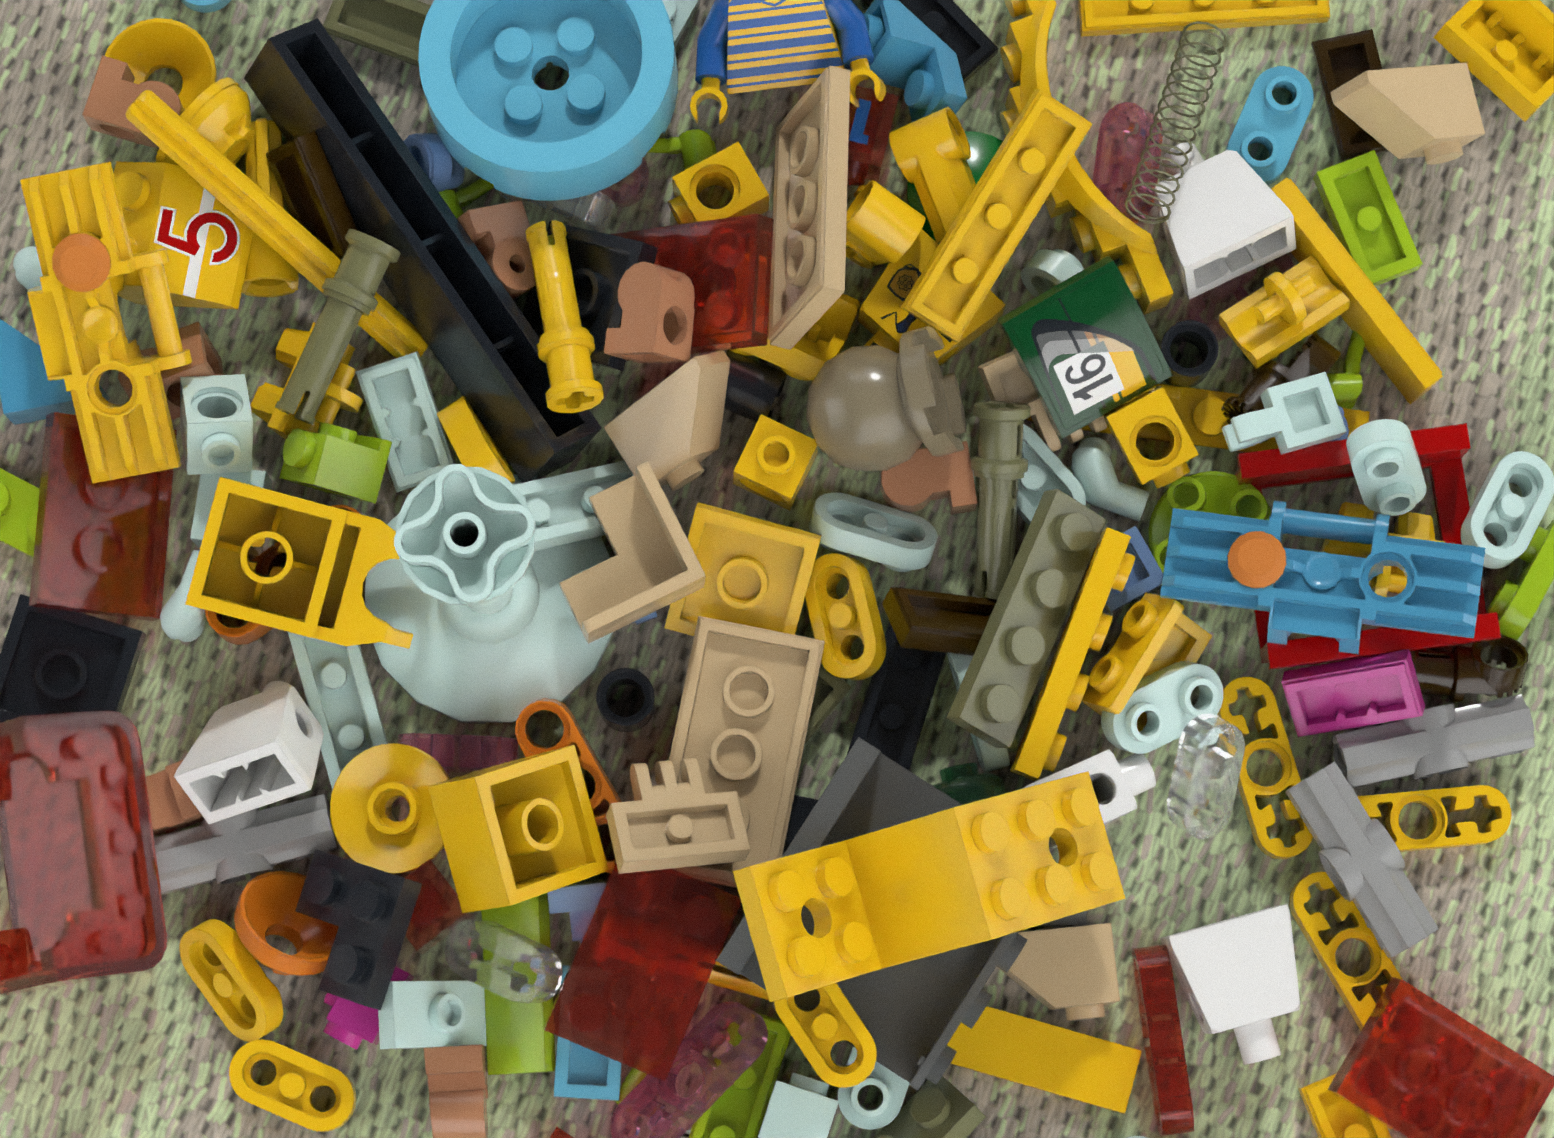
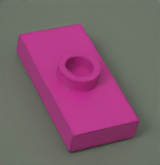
(1353, 693)

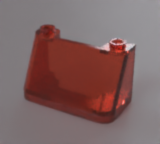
(76, 852)

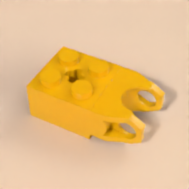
(323, 573)

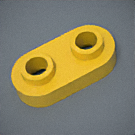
(845, 619)
(231, 980)
(823, 1027)
(293, 1086)

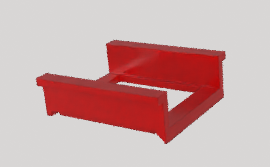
(1437, 449)

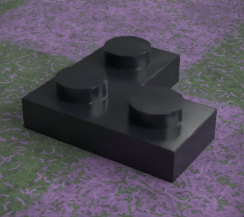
(372, 921)

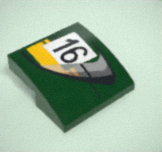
(1085, 346)

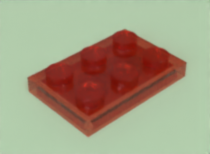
(729, 275)
(97, 542)
(642, 967)
(1438, 1073)

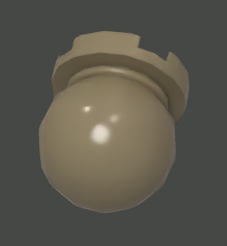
(880, 405)

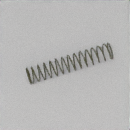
(1209, 52)

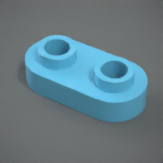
(1272, 123)

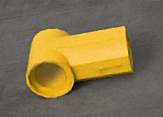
(935, 159)

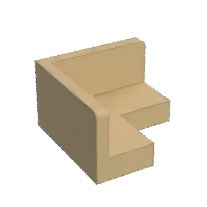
(651, 560)

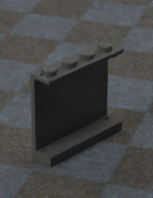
(909, 1005)

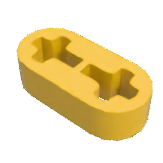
(471, 439)

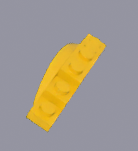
(1098, 222)

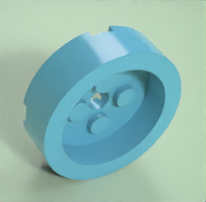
(539, 142)

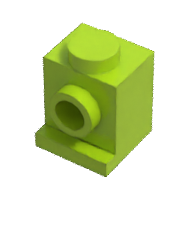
(336, 462)

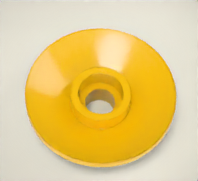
(364, 803)

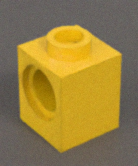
(726, 169)
(1131, 417)
(775, 462)

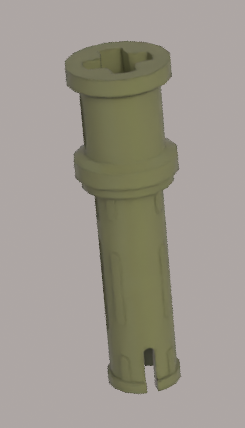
(348, 298)
(998, 469)

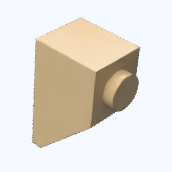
(1415, 109)
(676, 421)
(1069, 969)

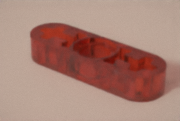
(1166, 1051)

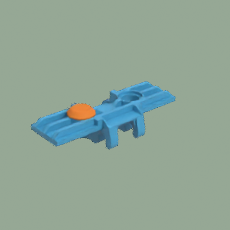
(1321, 593)

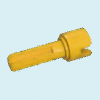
(266, 270)

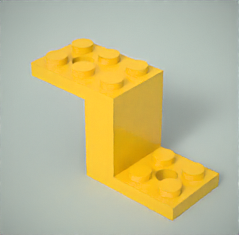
(929, 885)

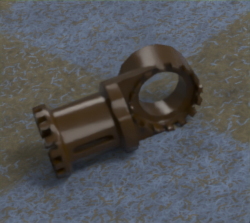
(1312, 361)
(1465, 672)

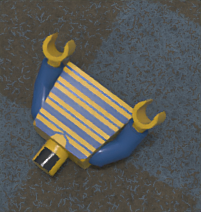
(780, 46)

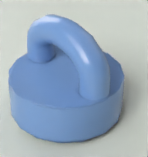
(435, 160)

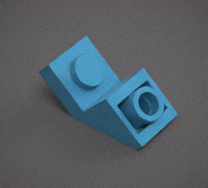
(913, 59)

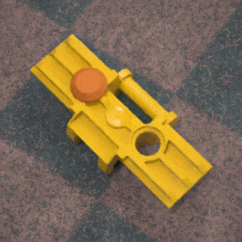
(80, 325)

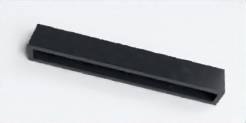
(440, 271)

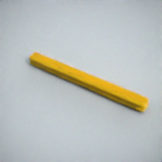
(262, 214)

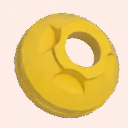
(166, 44)
(222, 118)

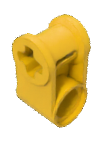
(879, 226)

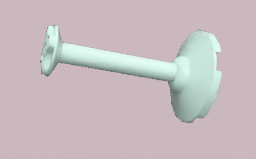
(480, 601)

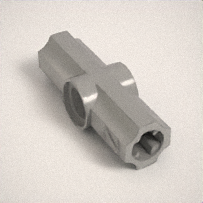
(1435, 742)
(244, 844)
(1362, 860)

